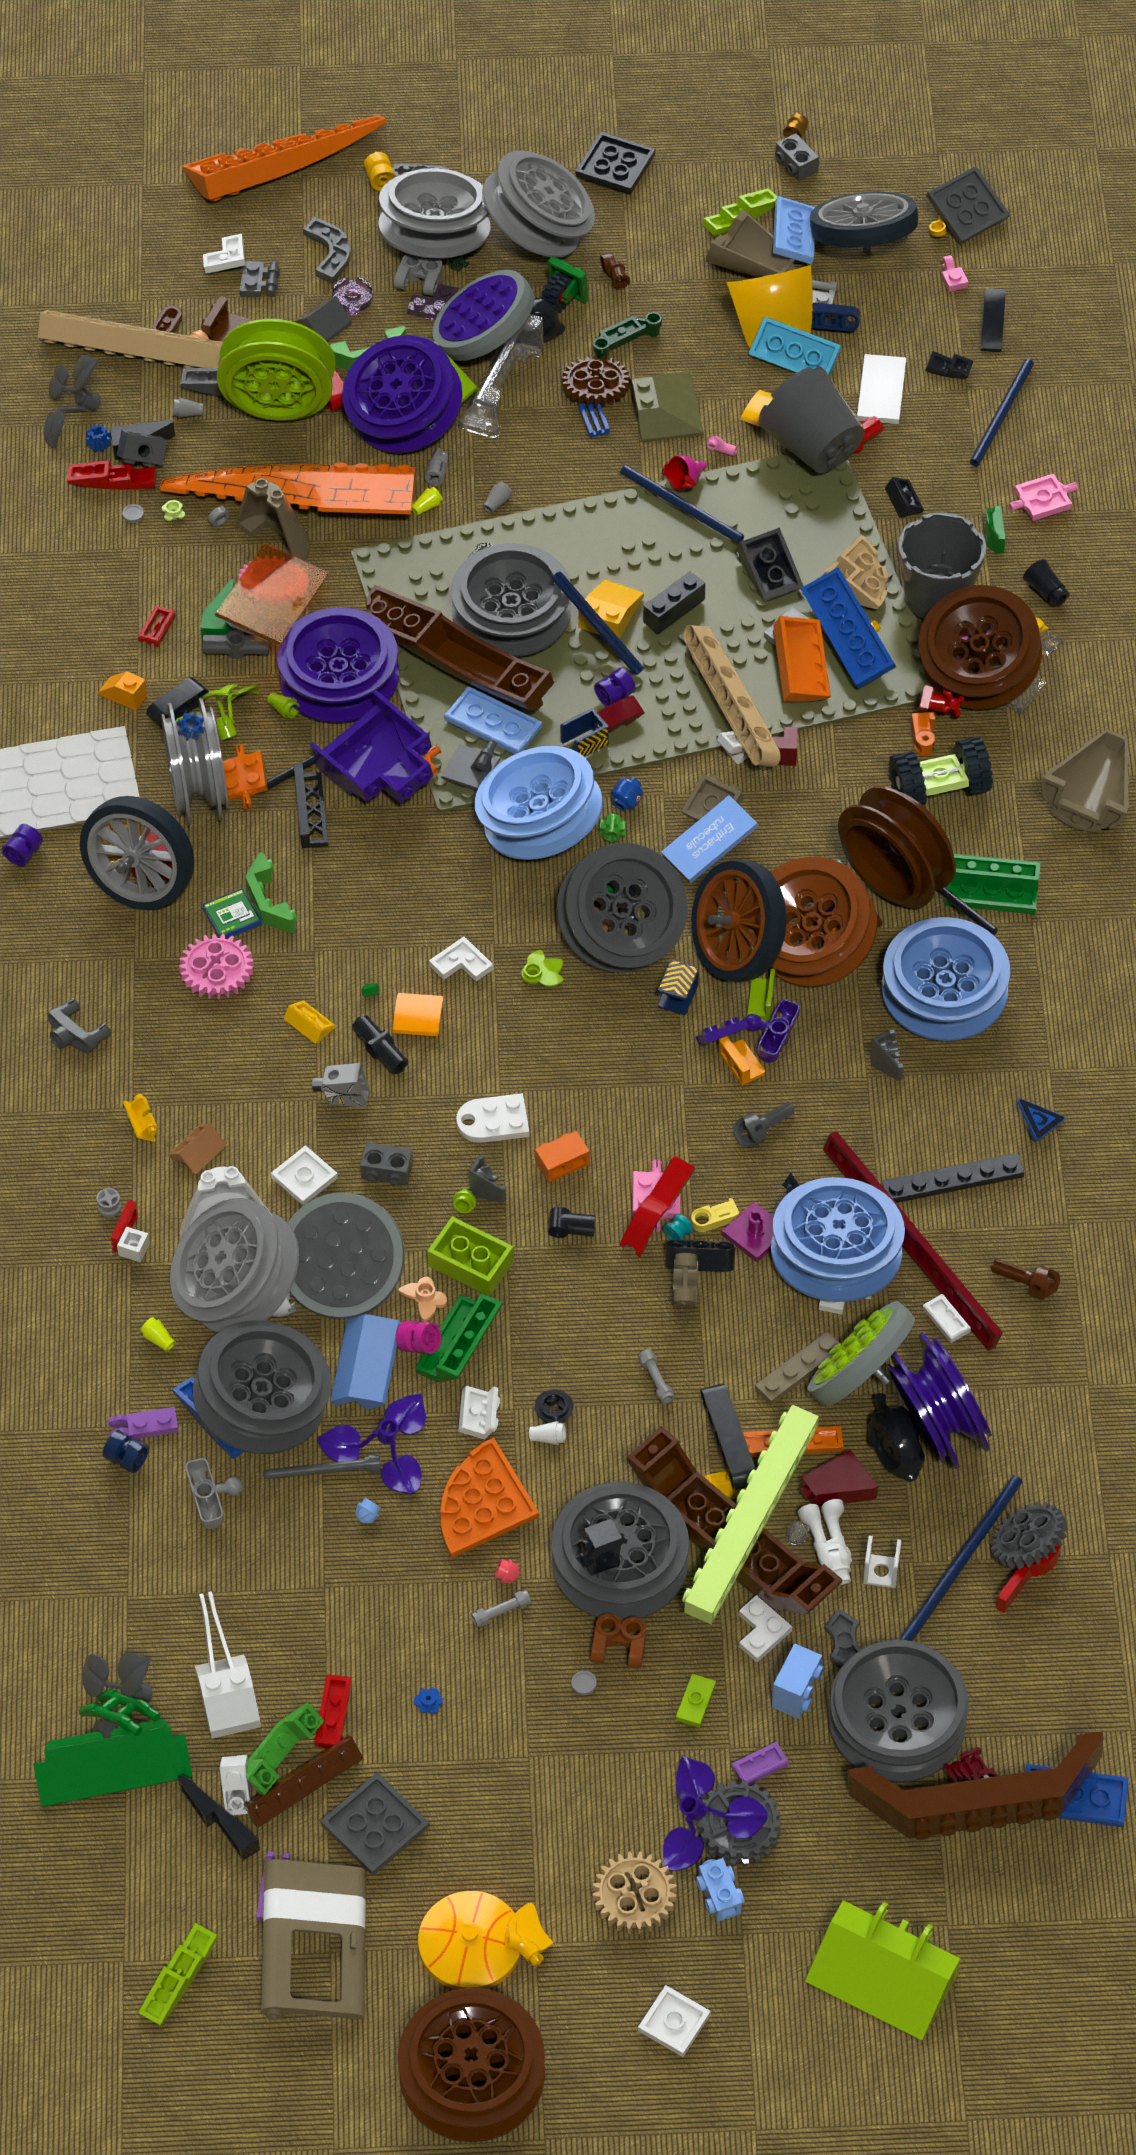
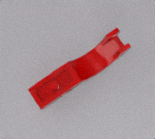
(656, 1204)
(1021, 1577)

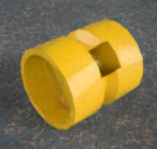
(378, 170)

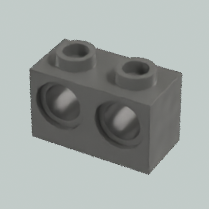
(797, 157)
(387, 1159)

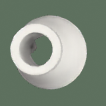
(549, 1433)

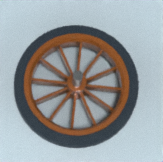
(738, 920)

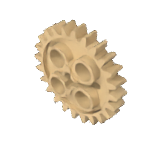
(656, 1885)

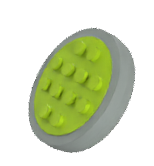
(861, 1354)

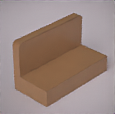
(198, 1148)

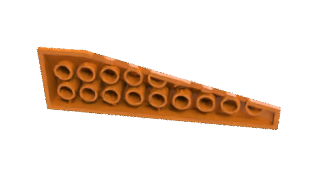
(231, 173)

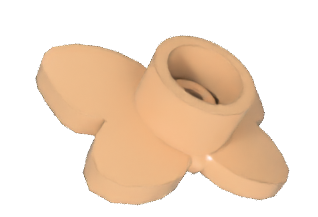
(425, 1296)

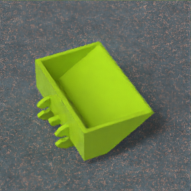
(884, 1969)

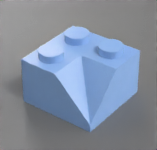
(794, 1682)

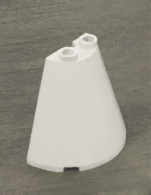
(214, 1187)

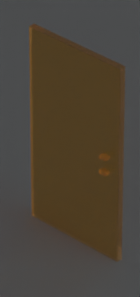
(272, 594)

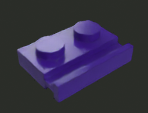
(713, 1033)

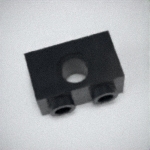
(600, 1547)

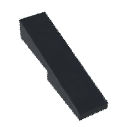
(210, 1812)

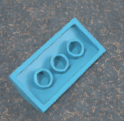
(793, 348)

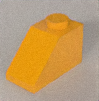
(125, 689)

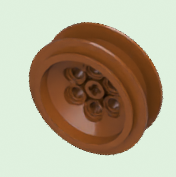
(825, 885)

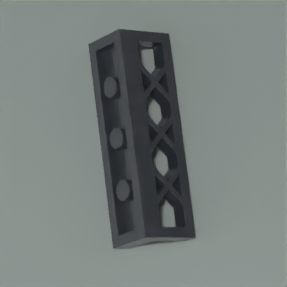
(304, 823)

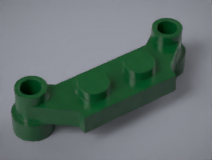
(626, 331)

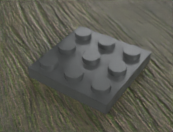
(967, 205)
(375, 1824)

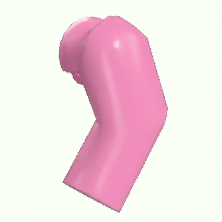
(717, 444)

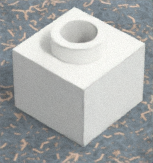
(133, 1244)

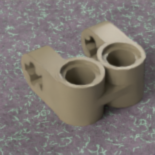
(685, 1280)

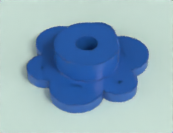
(431, 1705)

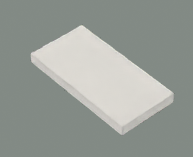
(881, 388)

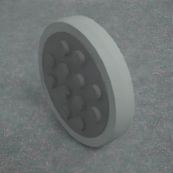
(346, 1255)

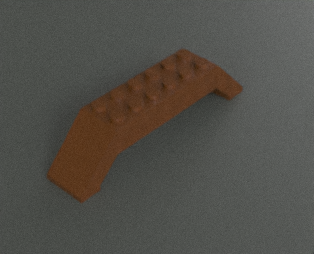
(771, 1567)
(978, 1802)

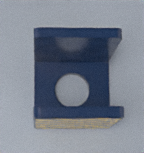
(582, 723)
(678, 987)

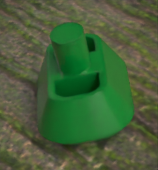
(370, 989)

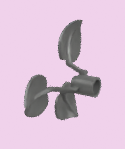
(84, 398)
(131, 1672)

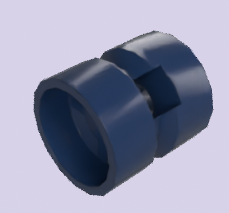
(124, 1450)

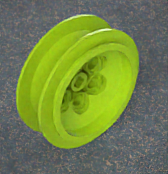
(276, 369)

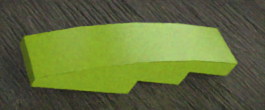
(754, 203)
(179, 1974)

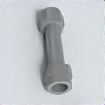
(664, 1391)
(482, 1617)

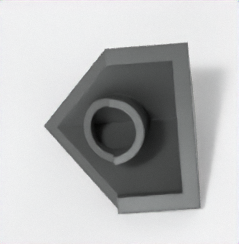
(886, 1055)
(483, 1182)

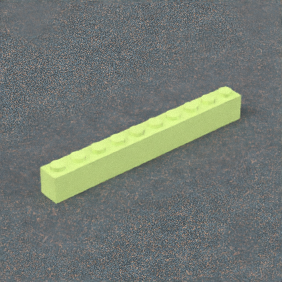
(750, 1514)

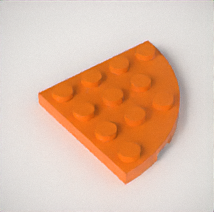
(483, 1500)

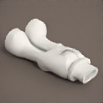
(834, 1551)

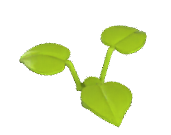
(225, 724)

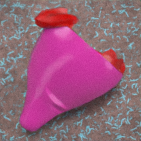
(683, 471)

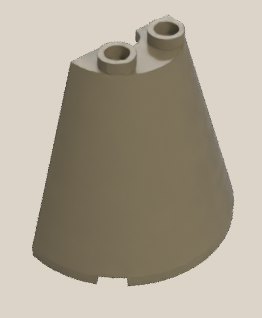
(748, 249)
(267, 506)

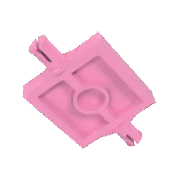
(1043, 497)
(642, 1187)

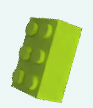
(470, 1256)

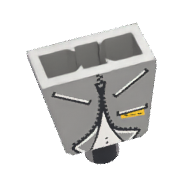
(344, 1085)

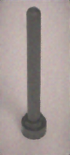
(370, 1463)

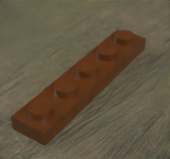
(303, 1781)

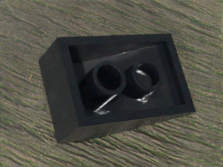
(769, 564)

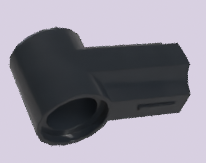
(564, 1222)

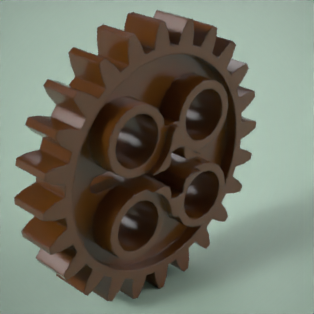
(595, 380)

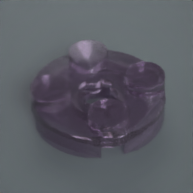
(355, 303)

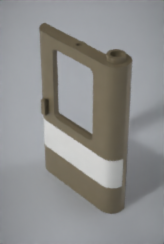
(313, 1901)

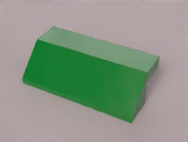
(996, 883)
(459, 1337)

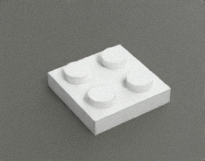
(304, 1175)
(674, 2021)

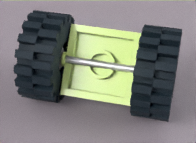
(965, 769)

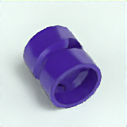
(617, 686)
(22, 845)

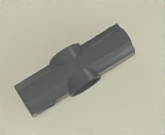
(235, 644)

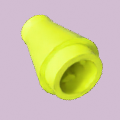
(428, 500)
(155, 1332)

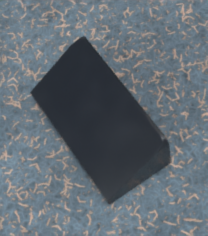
(903, 497)

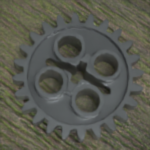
(1029, 1535)

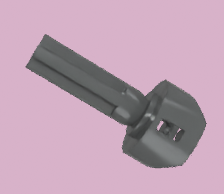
(757, 1126)

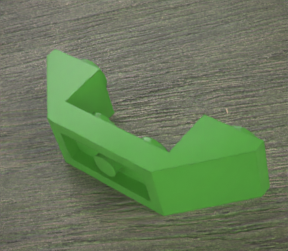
(345, 358)
(275, 916)
(296, 1726)

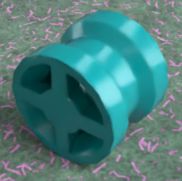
(678, 1228)

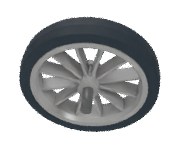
(864, 219)
(136, 852)

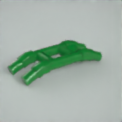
(121, 1718)

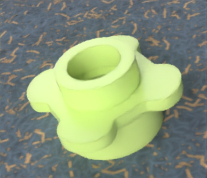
(173, 510)

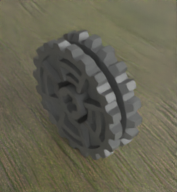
(715, 1832)

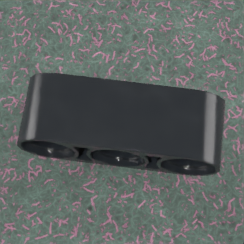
(182, 697)
(711, 1255)

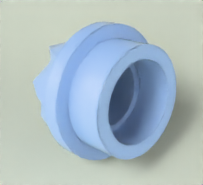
(367, 1511)

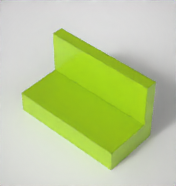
(762, 996)

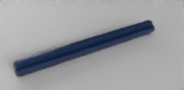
(597, 622)

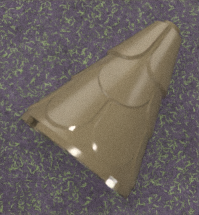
(1091, 784)

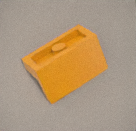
(740, 1060)

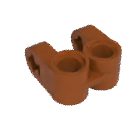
(619, 1635)

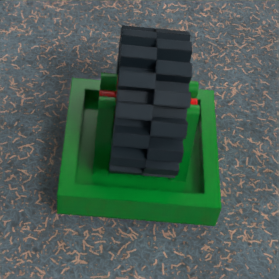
(564, 284)

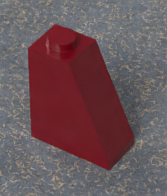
(839, 1479)

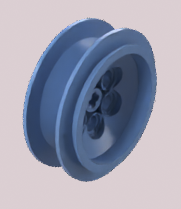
(934, 968)
(837, 1239)

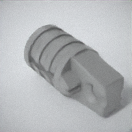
(436, 467)

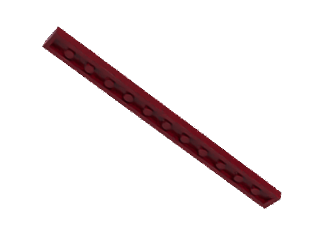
(920, 1249)

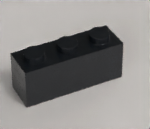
(674, 602)

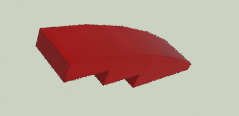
(116, 477)

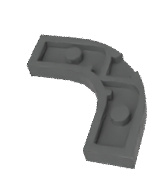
(338, 246)

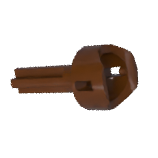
(1037, 1281)

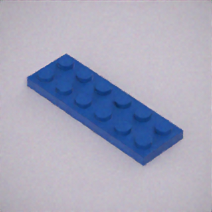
(848, 627)

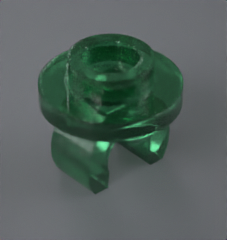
(457, 263)

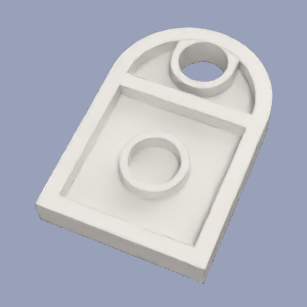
(494, 1119)

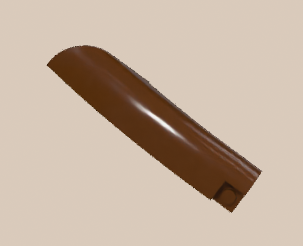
(459, 651)

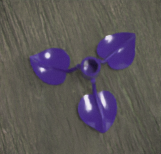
(403, 1414)
(693, 1780)

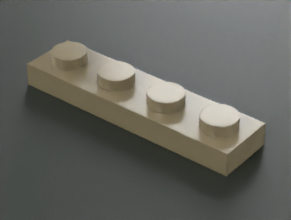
(796, 1369)

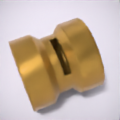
(797, 124)

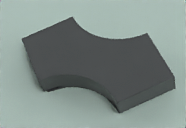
(842, 1631)

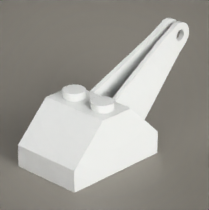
(225, 1686)

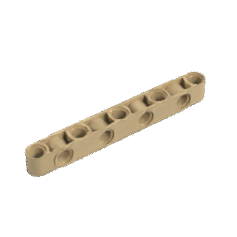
(731, 696)

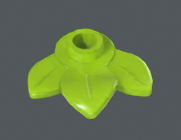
(546, 970)

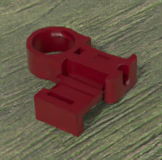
(968, 1768)

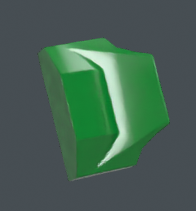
(994, 530)

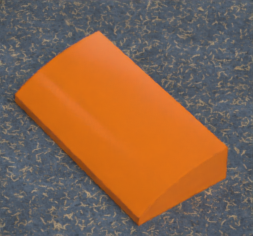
(801, 659)

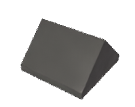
(326, 318)

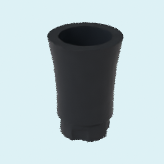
(1046, 583)

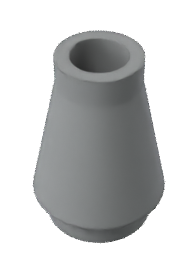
(186, 408)
(499, 495)

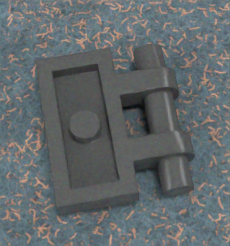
(252, 279)

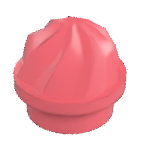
(507, 1571)

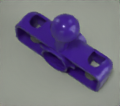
(776, 1031)

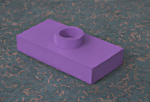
(760, 1764)

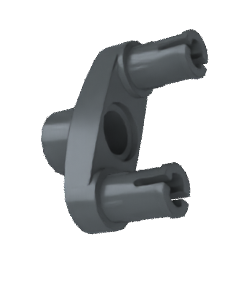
(68, 1032)

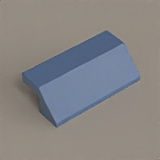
(365, 1361)

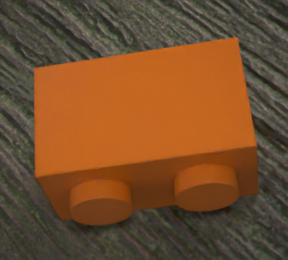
(562, 1156)

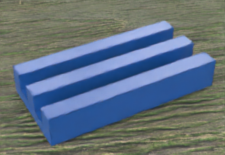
(606, 430)

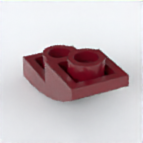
(621, 712)

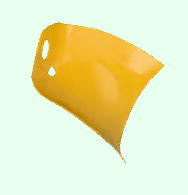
(778, 296)

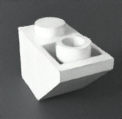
(235, 1784)

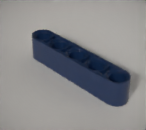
(840, 313)

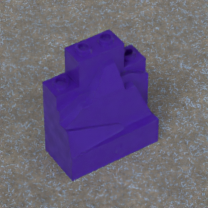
(378, 754)

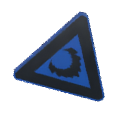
(1039, 1120)

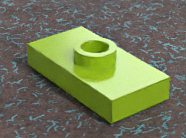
(695, 1700)

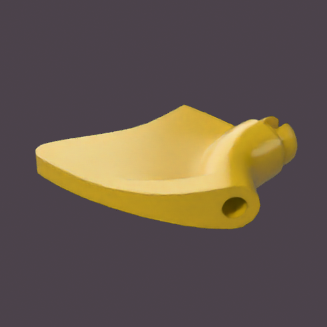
(527, 1935)

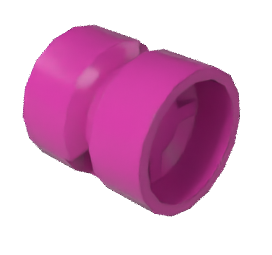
(418, 1337)

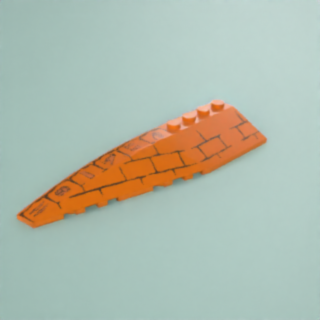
(328, 487)

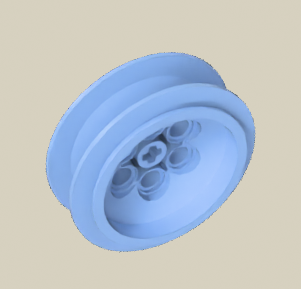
(538, 802)

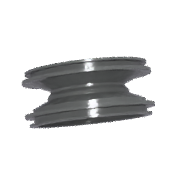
(919, 1677)

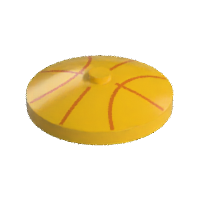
(465, 1941)

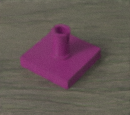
(751, 1231)

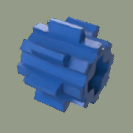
(98, 438)
(187, 732)

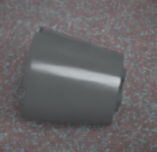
(812, 420)
(938, 558)

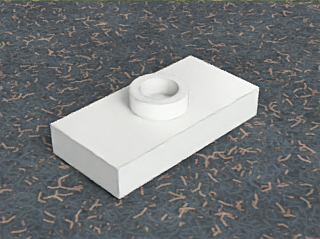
(946, 1318)

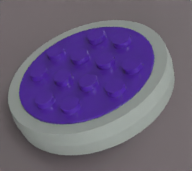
(483, 315)

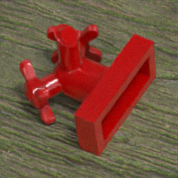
(938, 702)

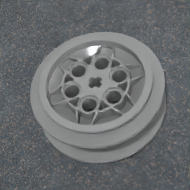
(538, 204)
(433, 213)
(195, 764)
(234, 1264)

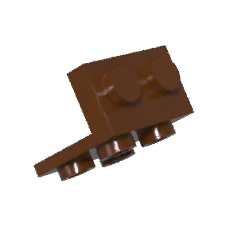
(220, 321)

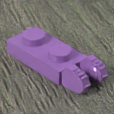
(146, 1423)

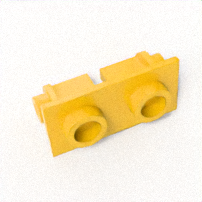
(143, 1124)

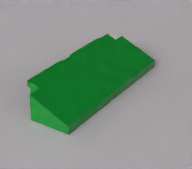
(96, 1766)

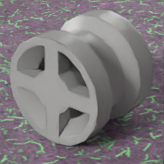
(110, 1197)

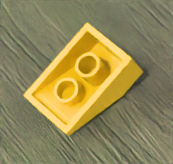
(613, 604)

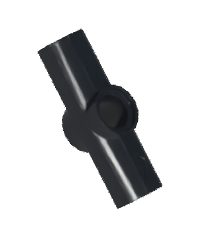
(380, 1044)

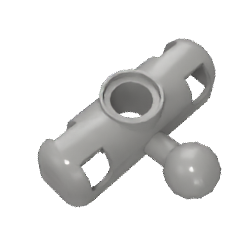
(209, 1505)

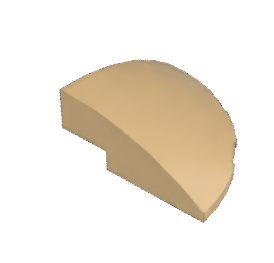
(863, 572)

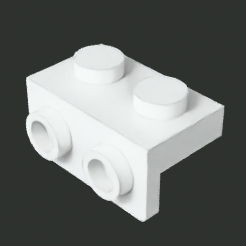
(478, 1412)

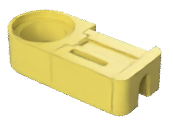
(717, 1215)

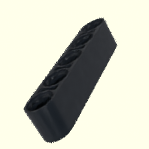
(728, 1434)

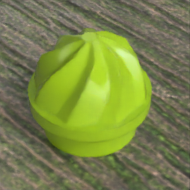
(464, 1201)

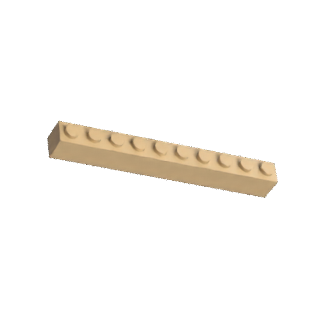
(129, 340)

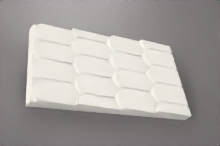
(63, 779)

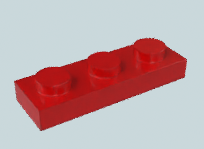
(333, 1710)

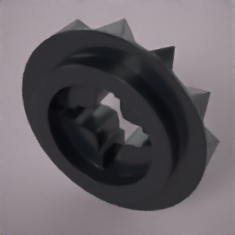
(550, 1398)

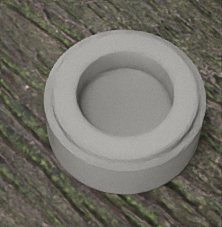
(218, 516)

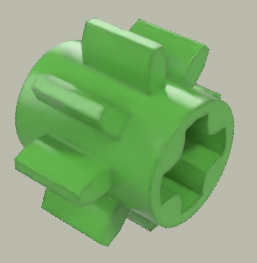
(612, 827)

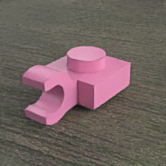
(953, 277)

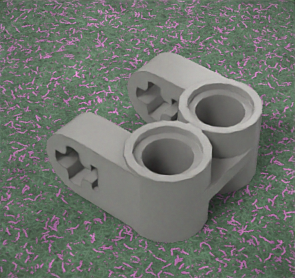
(414, 268)

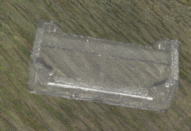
(482, 409)

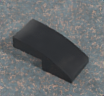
(949, 367)

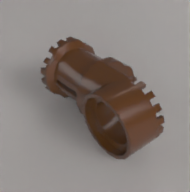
(615, 270)

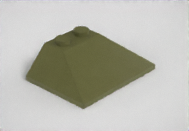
(666, 406)

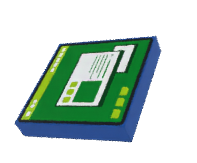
(231, 914)

